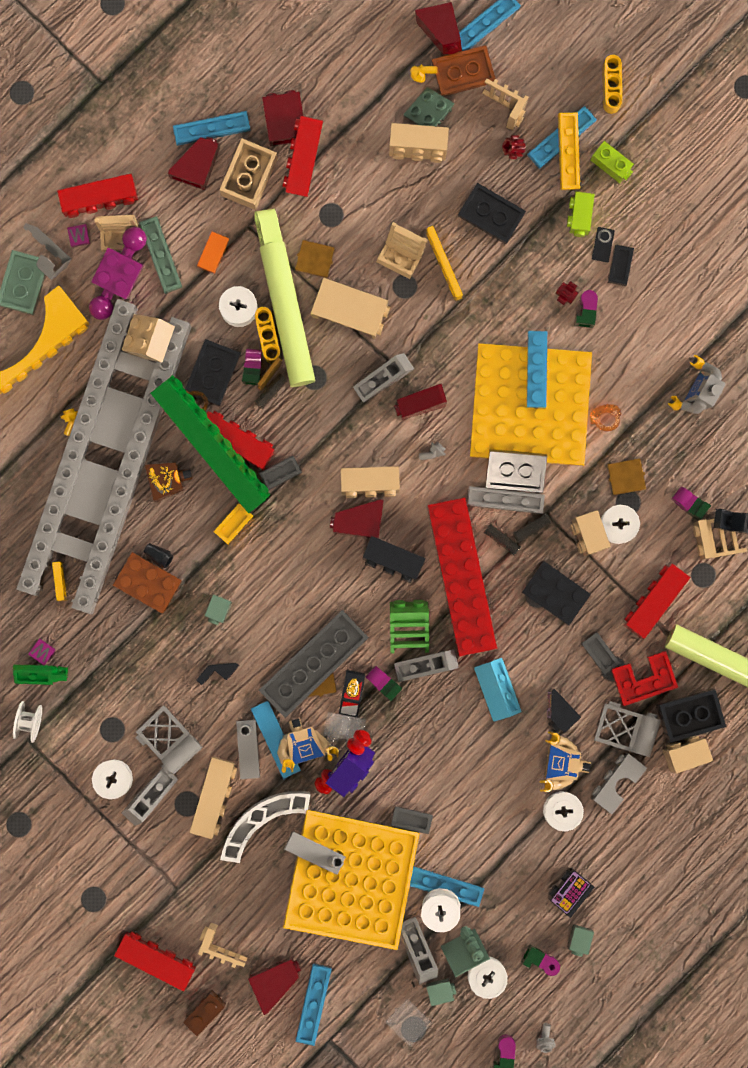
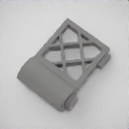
(644, 730)
(176, 754)

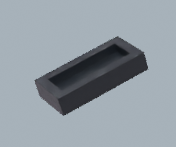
(620, 265)

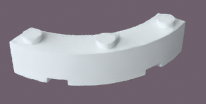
(259, 814)

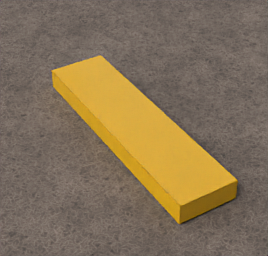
(568, 151)
(444, 263)

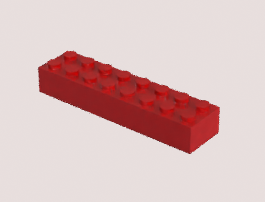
(461, 577)

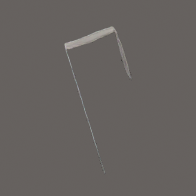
(48, 266)

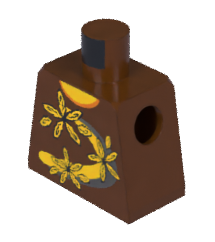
(166, 479)

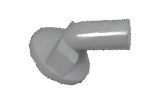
(436, 451)
(545, 1043)

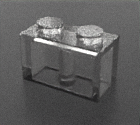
(342, 726)

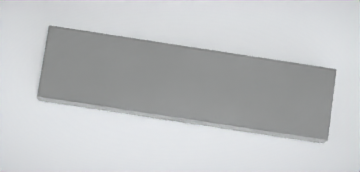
(505, 500)

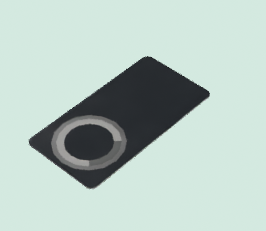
(603, 244)

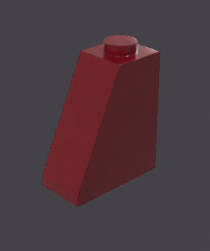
(440, 26)
(196, 164)
(421, 402)
(359, 520)
(273, 982)

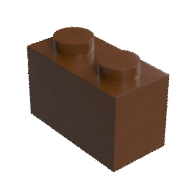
(204, 1013)

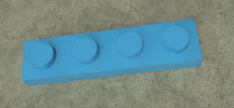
(537, 369)

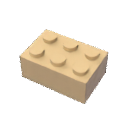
(418, 142)
(248, 174)
(370, 481)

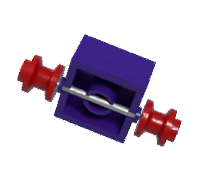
(350, 768)

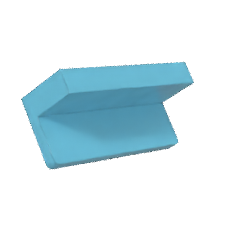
(497, 689)

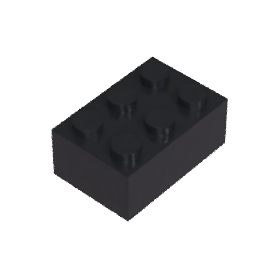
(393, 559)
(691, 715)

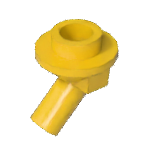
(418, 72)
(69, 416)

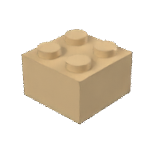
(148, 338)
(590, 533)
(687, 754)

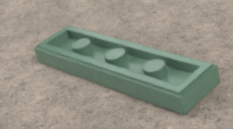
(161, 255)

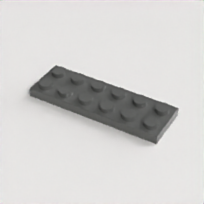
(313, 664)

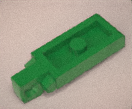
(39, 674)

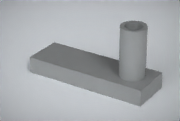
(248, 749)
(314, 853)

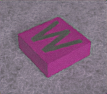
(78, 235)
(42, 651)

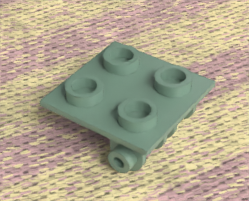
(429, 108)
(465, 951)

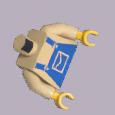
(303, 746)
(562, 763)

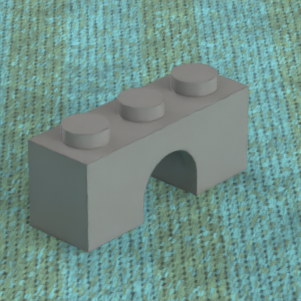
(606, 794)

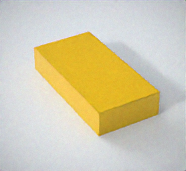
(233, 524)
(59, 580)

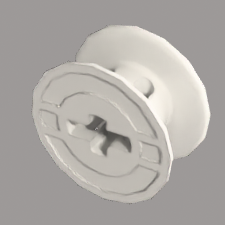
(236, 295)
(626, 515)
(27, 721)
(117, 789)
(557, 820)
(431, 913)
(490, 988)

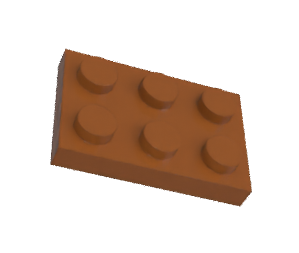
(463, 70)
(147, 583)

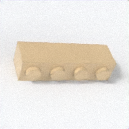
(212, 798)

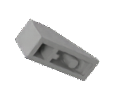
(383, 377)
(426, 665)
(149, 797)
(418, 951)

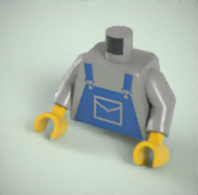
(704, 390)

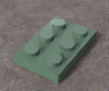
(21, 283)

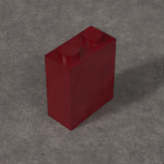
(281, 115)

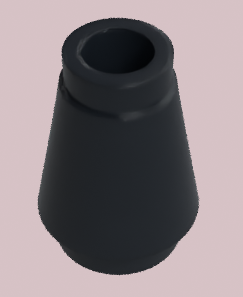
(159, 555)

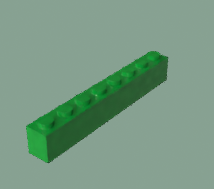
(210, 443)

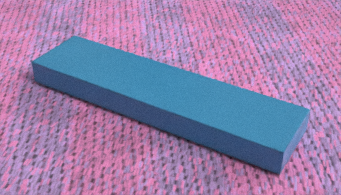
(487, 22)
(211, 127)
(550, 146)
(272, 733)
(429, 881)
(313, 1004)

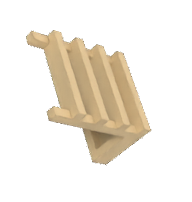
(516, 103)
(112, 229)
(402, 251)
(705, 541)
(207, 947)

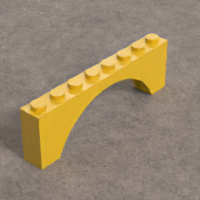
(60, 326)

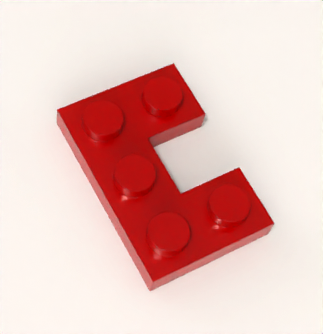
(659, 682)

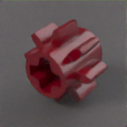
(513, 147)
(567, 293)

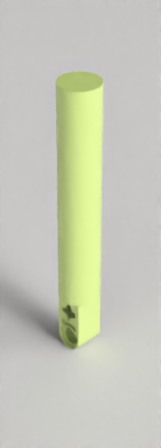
(284, 299)
(708, 654)

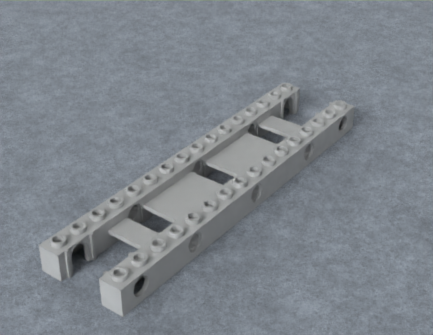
(93, 490)

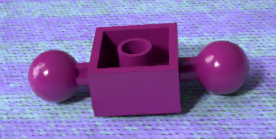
(117, 273)

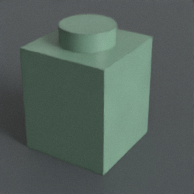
(217, 610)
(580, 940)
(440, 991)

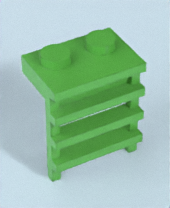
(409, 615)

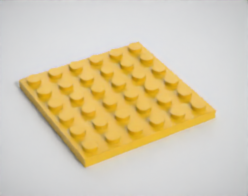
(501, 402)
(368, 893)

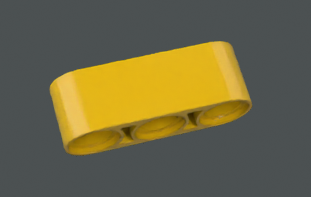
(614, 75)
(264, 326)

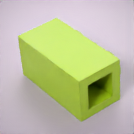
(612, 162)
(581, 214)

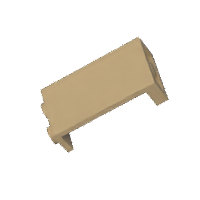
(350, 307)

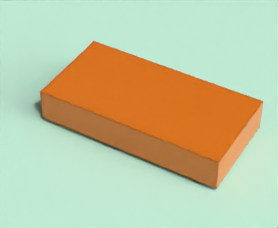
(213, 252)

